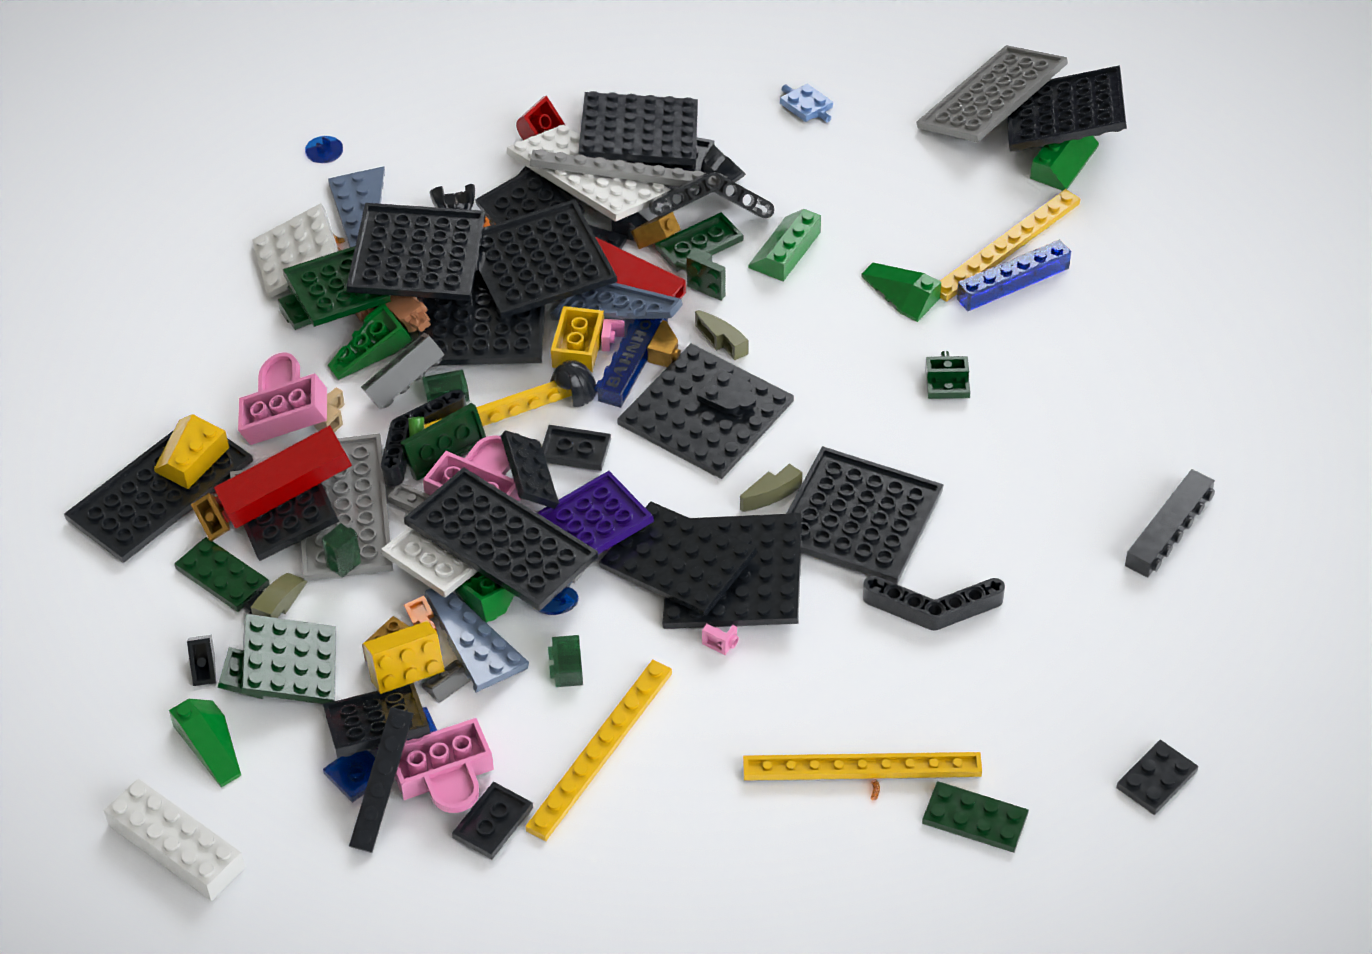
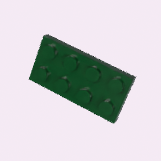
(708, 235)
(454, 434)
(221, 574)
(975, 816)

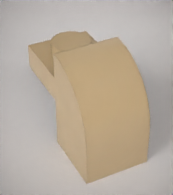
(334, 418)

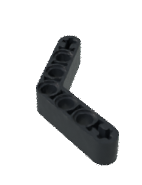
(705, 189)
(393, 459)
(929, 612)

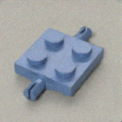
(806, 102)

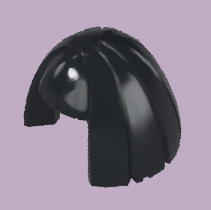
(719, 163)
(459, 200)
(575, 377)

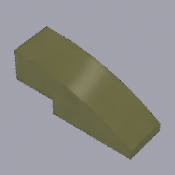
(722, 334)
(771, 488)
(279, 596)

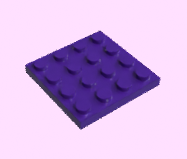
(599, 513)

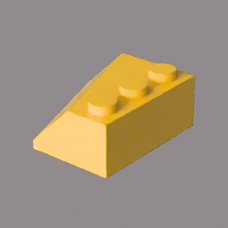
(191, 450)

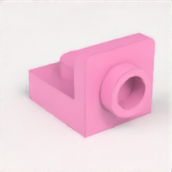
(611, 329)
(719, 640)

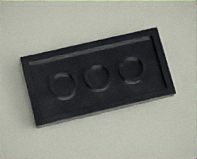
(529, 469)

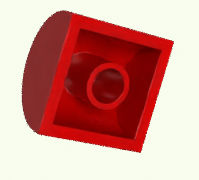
(538, 119)

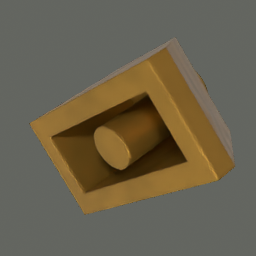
(655, 230)
(664, 346)
(210, 516)

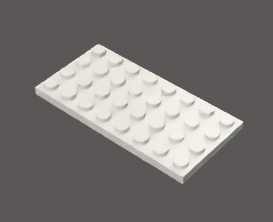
(608, 195)

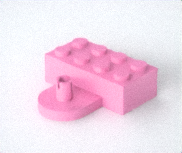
(282, 401)
(485, 460)
(446, 766)

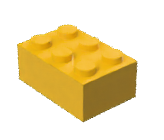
(577, 336)
(403, 657)

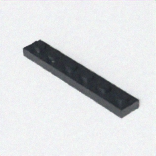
(381, 780)

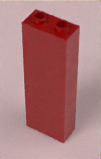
(642, 274)
(281, 477)

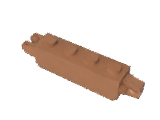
(409, 312)

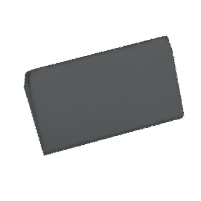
(446, 683)

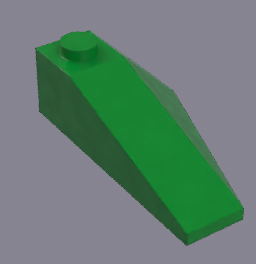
(908, 290)
(374, 341)
(485, 597)
(208, 736)

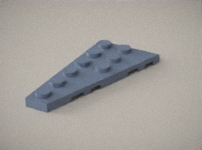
(351, 194)
(623, 302)
(475, 643)

